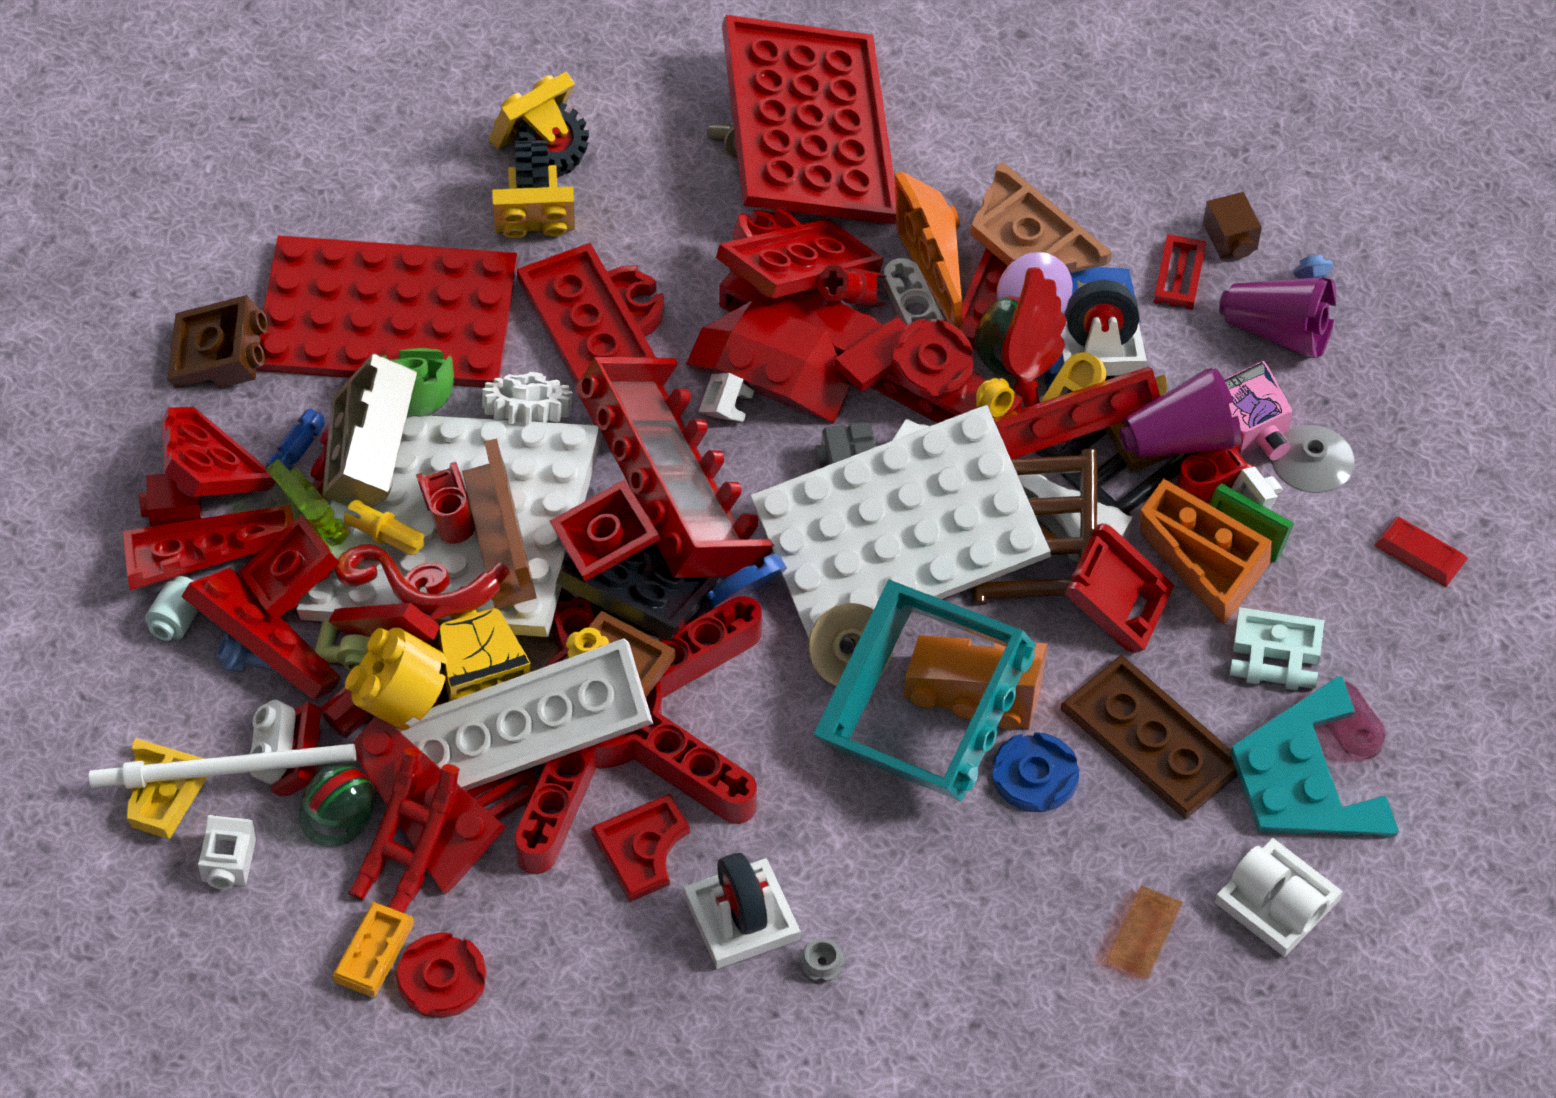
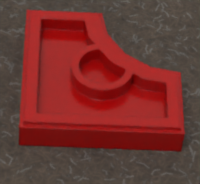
(639, 845)

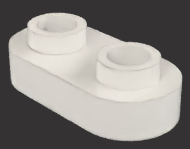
(272, 733)

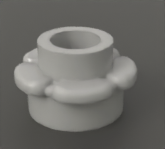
(822, 949)

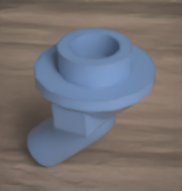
(1313, 267)
(235, 655)

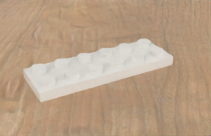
(535, 716)

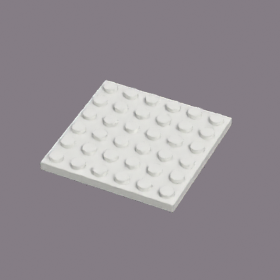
(547, 476)

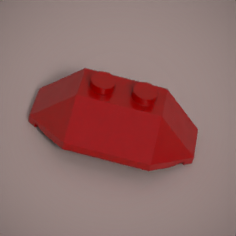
(774, 358)

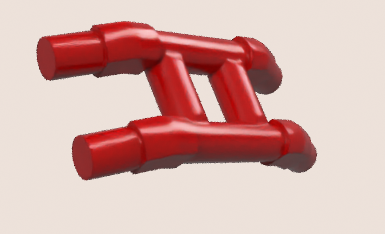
(383, 843)

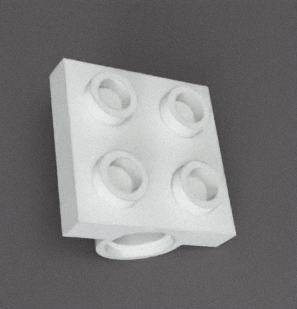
(1277, 896)

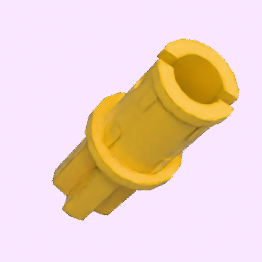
(384, 528)

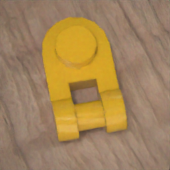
(1077, 373)

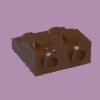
(217, 343)

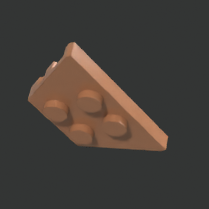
(1023, 221)

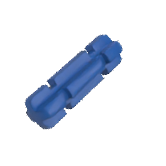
(298, 439)

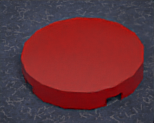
(932, 358)
(443, 988)

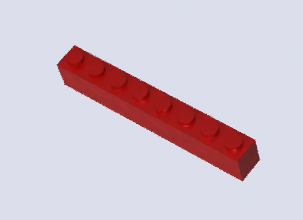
(845, 330)

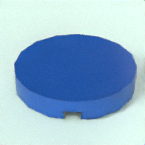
(746, 580)
(1032, 784)

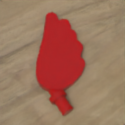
(1034, 334)

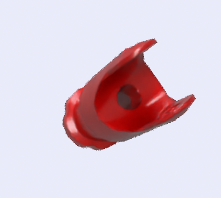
(850, 285)

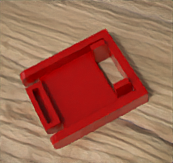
(1109, 584)

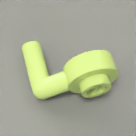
(349, 653)

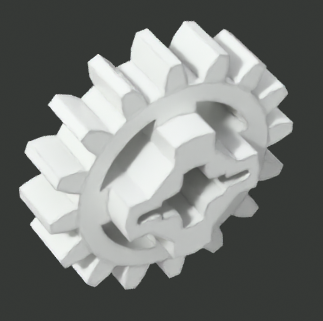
(526, 399)

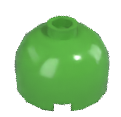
(432, 382)

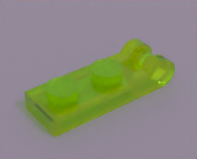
(309, 502)

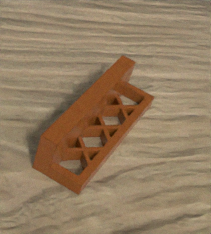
(499, 527)

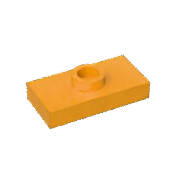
(373, 949)

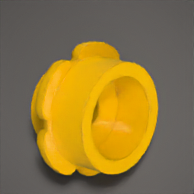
(996, 395)
(586, 636)

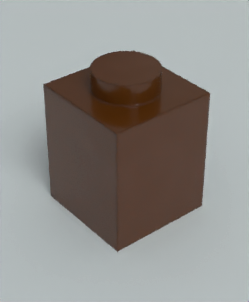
(1232, 226)

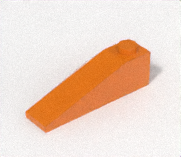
(929, 237)

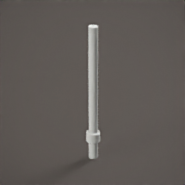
(137, 774)

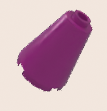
(1283, 312)
(1184, 420)

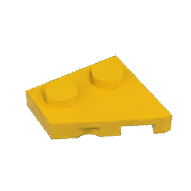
(162, 803)

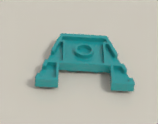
(1289, 777)

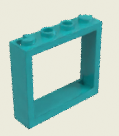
(867, 666)

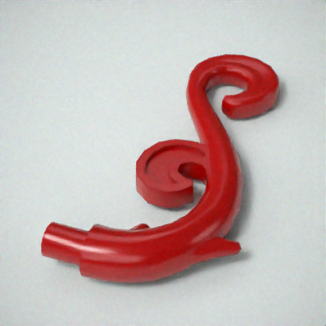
(429, 575)

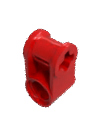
(1207, 470)
(448, 503)

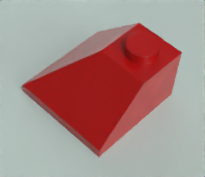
(605, 530)

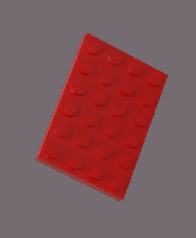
(809, 120)
(349, 299)

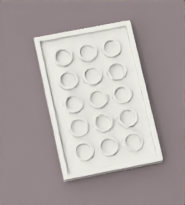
(918, 511)

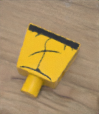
(479, 652)

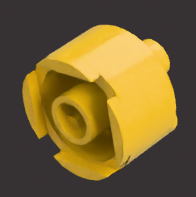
(397, 677)

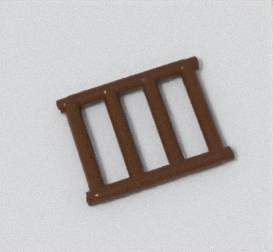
(1084, 504)

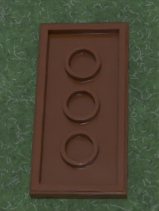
(1152, 736)

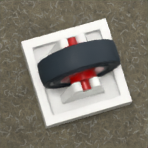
(1105, 323)
(741, 910)

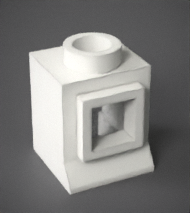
(227, 852)

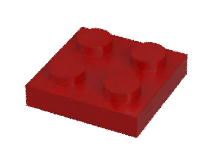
(289, 567)

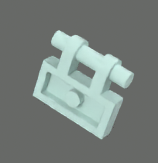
(1280, 638)

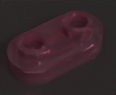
(1362, 723)

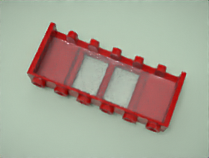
(666, 468)

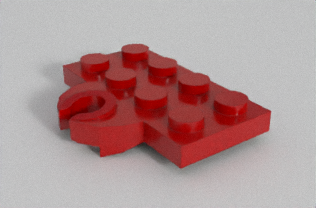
(787, 257)
(590, 308)

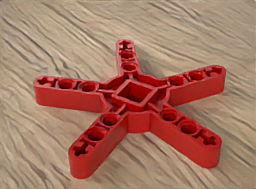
(725, 792)

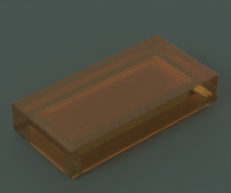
(1144, 932)

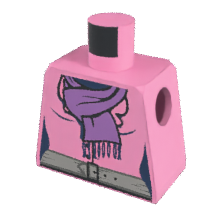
(1261, 410)

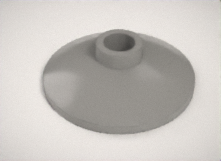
(1315, 471)

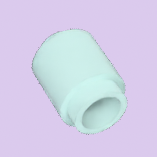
(170, 613)

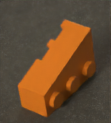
(1205, 547)
(955, 676)

